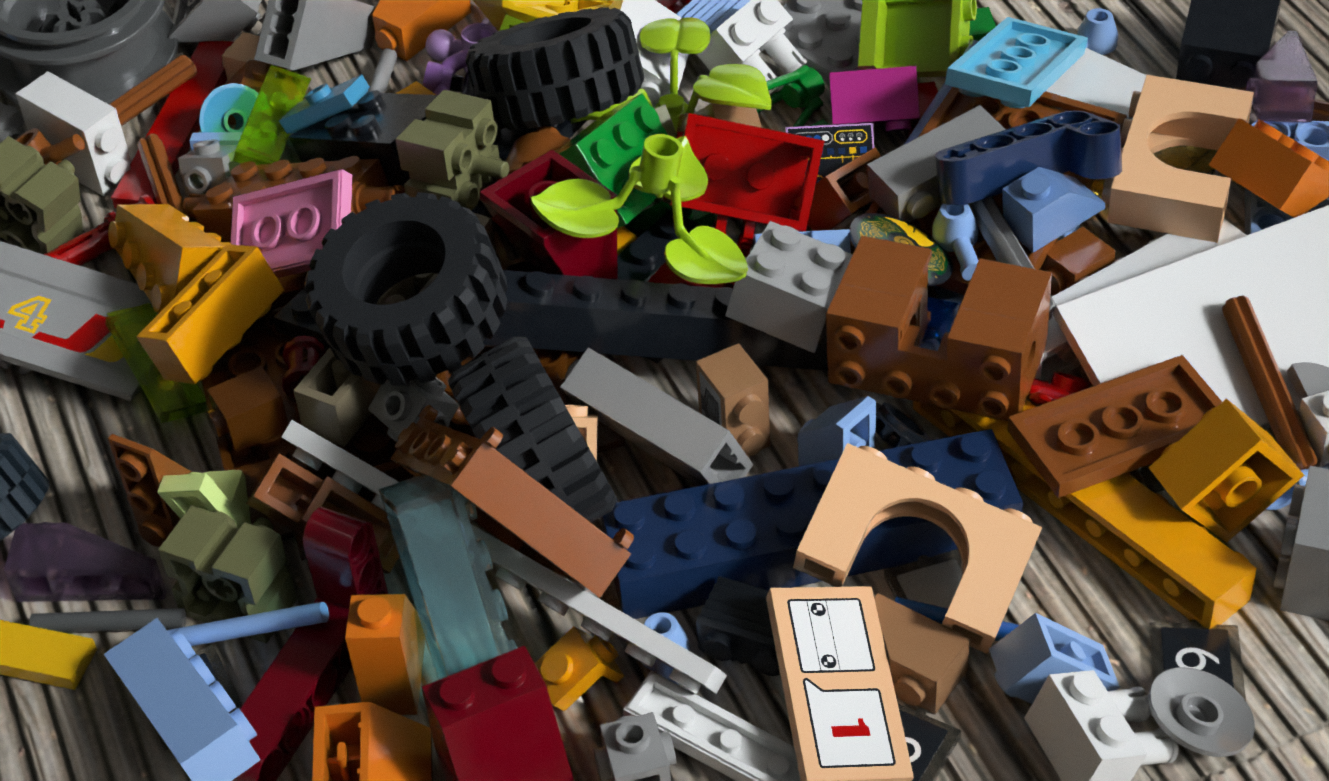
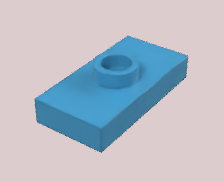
(324, 103)

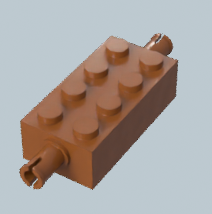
(215, 207)

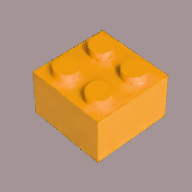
(1225, 470)

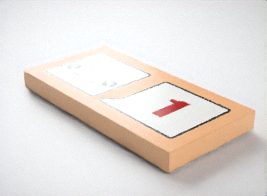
(838, 685)

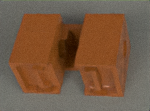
(981, 363)

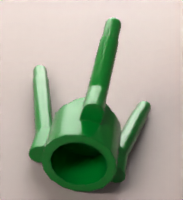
(800, 90)

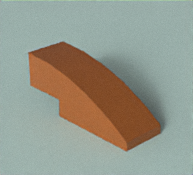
(293, 493)

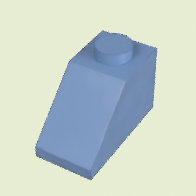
(1047, 206)

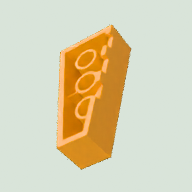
(161, 248)

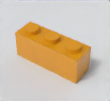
(211, 314)

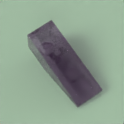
(1284, 83)
(74, 565)

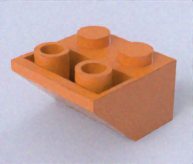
(1273, 167)
(369, 745)

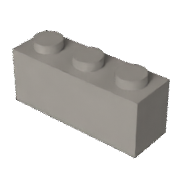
(906, 178)

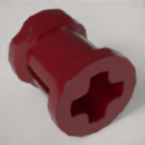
(294, 359)

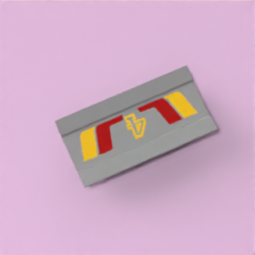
(57, 321)

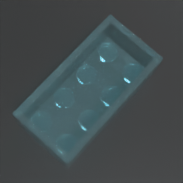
(446, 574)

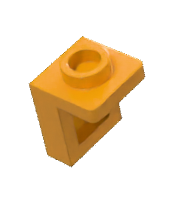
(576, 665)

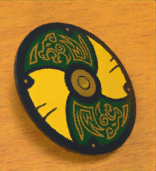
(901, 231)

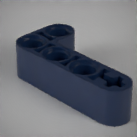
(1058, 142)

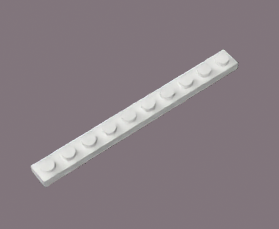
(519, 569)

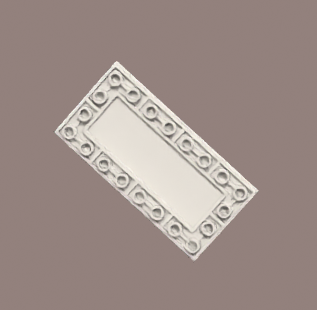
(1181, 313)

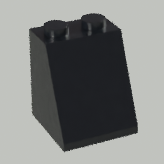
(1226, 40)

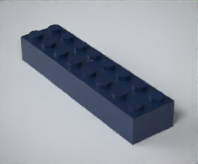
(756, 523)

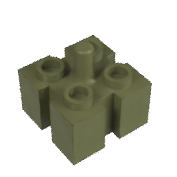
(452, 149)
(37, 199)
(227, 568)

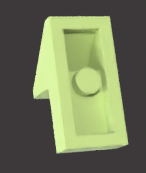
(208, 490)

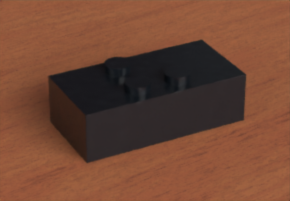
(365, 131)

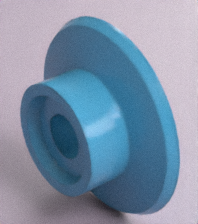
(225, 101)

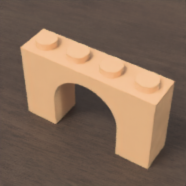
(1162, 196)
(873, 490)

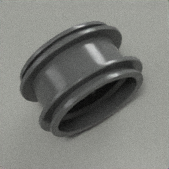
(88, 43)

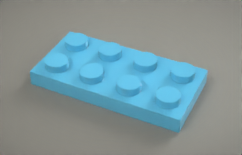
(1015, 62)

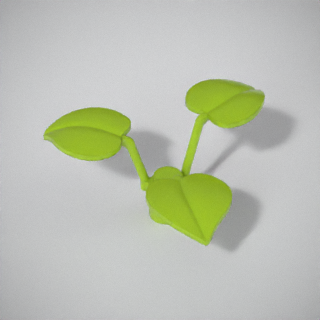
(726, 84)
(665, 169)

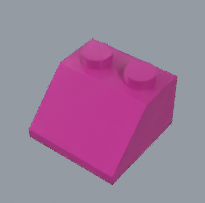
(876, 97)

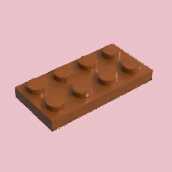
(1112, 425)

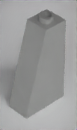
(313, 31)
(655, 421)

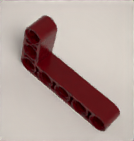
(316, 656)

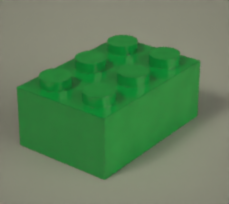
(610, 148)

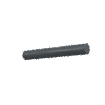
(108, 620)

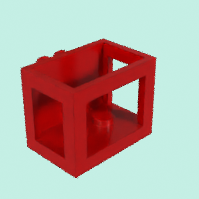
(751, 174)

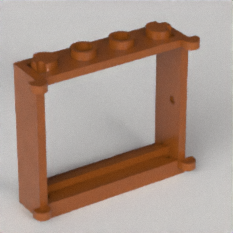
(513, 503)

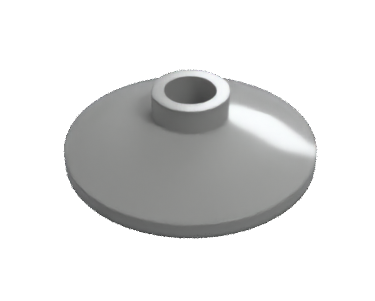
(1201, 712)

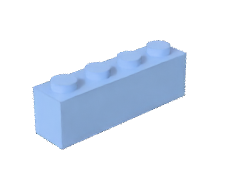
(181, 704)

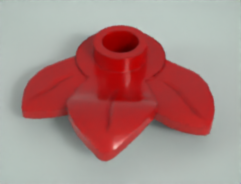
(1060, 386)

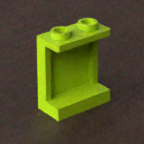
(915, 34)

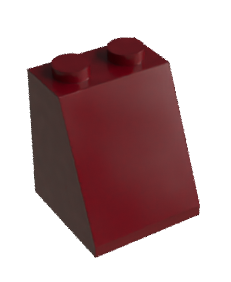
(532, 237)
(496, 723)

